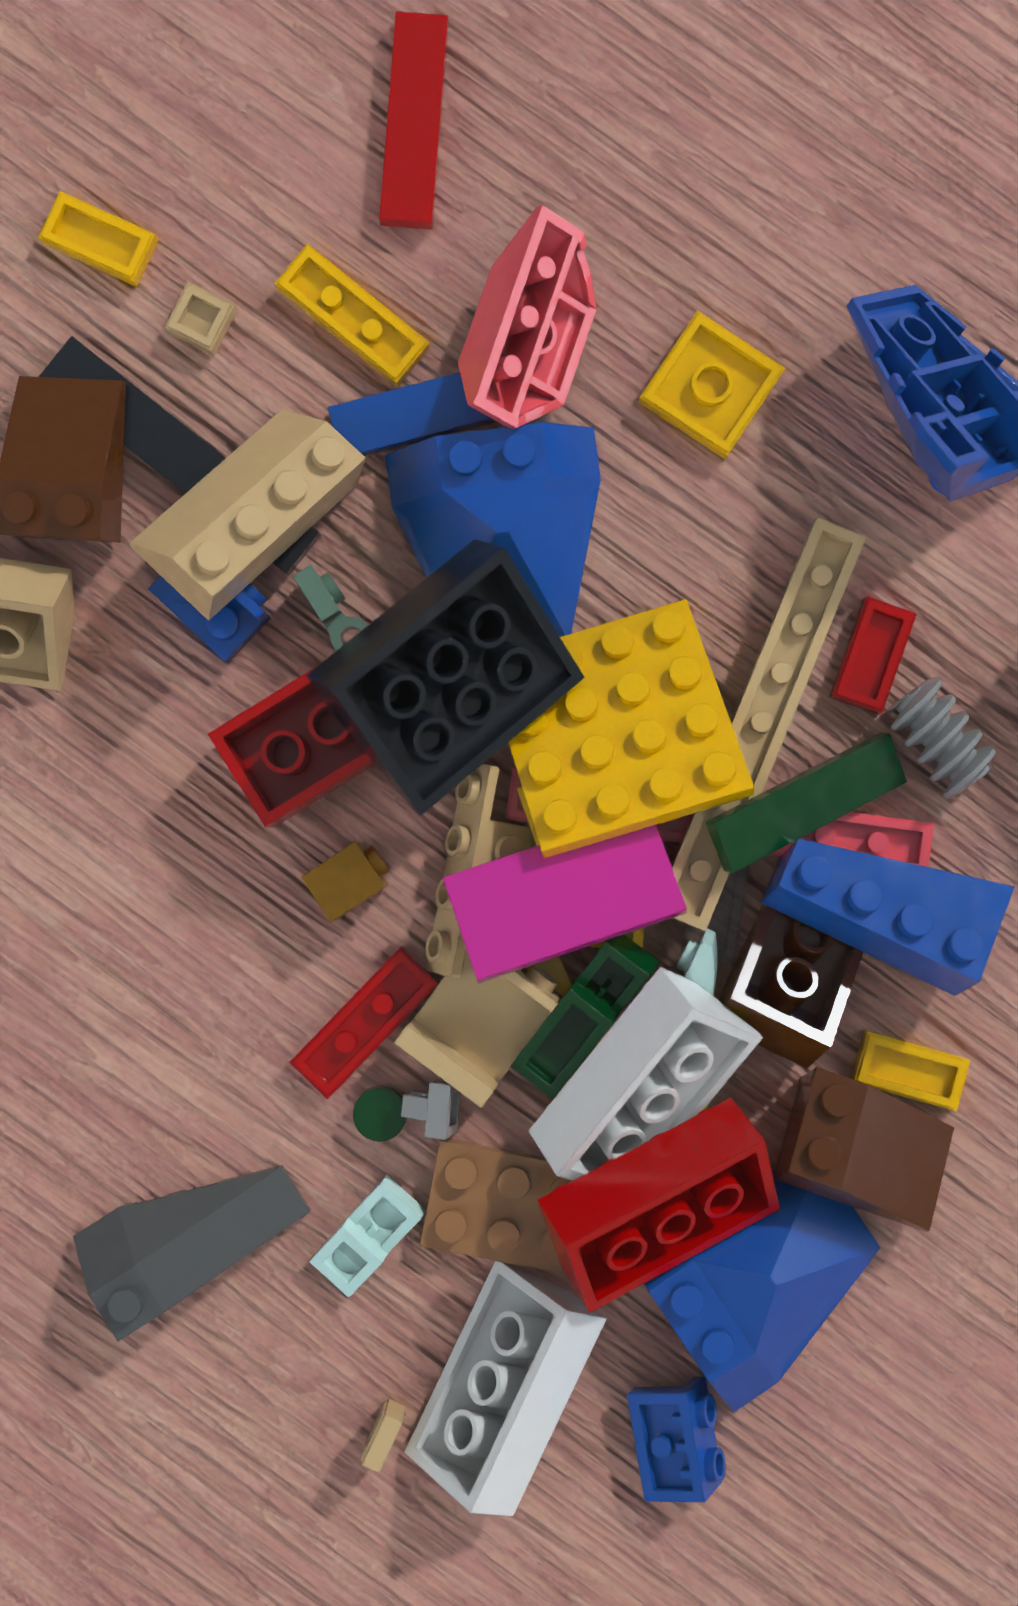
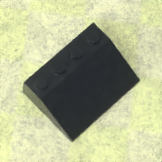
(448, 674)

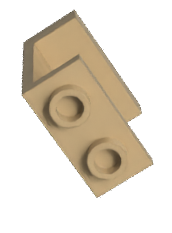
(476, 1029)

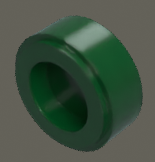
(379, 1113)

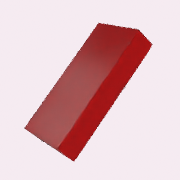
(872, 655)

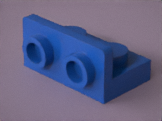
(229, 628)
(676, 1441)

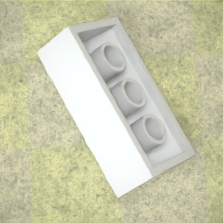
(644, 1075)
(504, 1389)

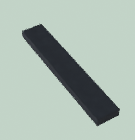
(159, 436)

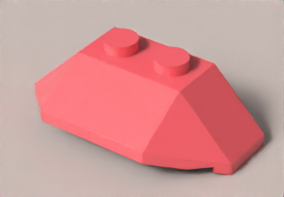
(530, 323)

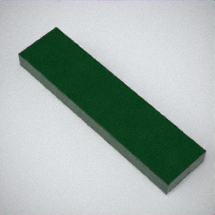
(806, 802)

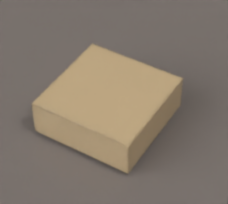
(200, 318)
(383, 1435)

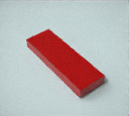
(364, 1022)

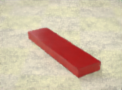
(414, 120)

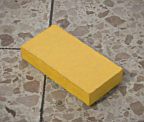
(98, 238)
(910, 1070)

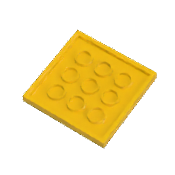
(632, 738)

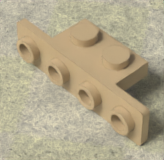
(469, 843)

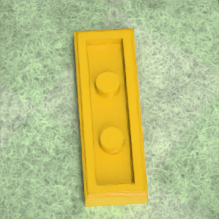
(352, 315)

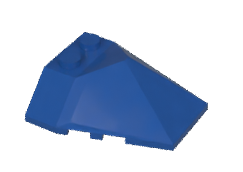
(942, 390)
(509, 488)
(764, 1291)

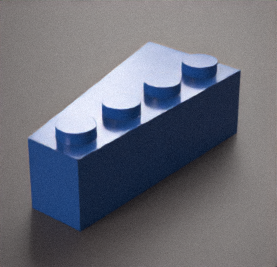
(893, 910)

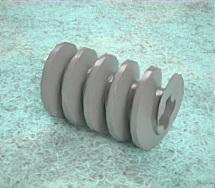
(942, 736)

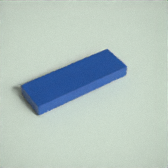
(406, 415)

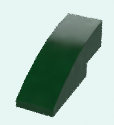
(584, 1014)

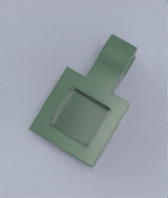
(324, 596)

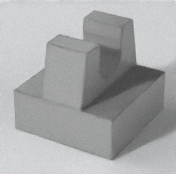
(437, 1107)

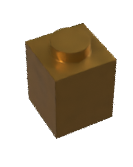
(347, 879)

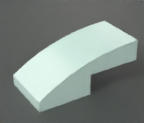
(367, 1236)

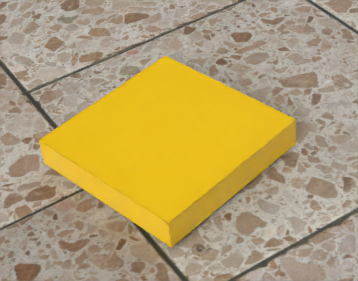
(711, 385)

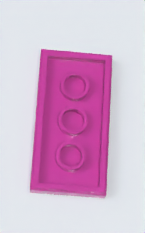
(542, 908)

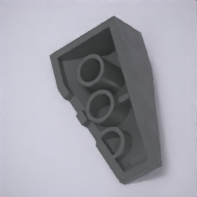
(169, 1246)

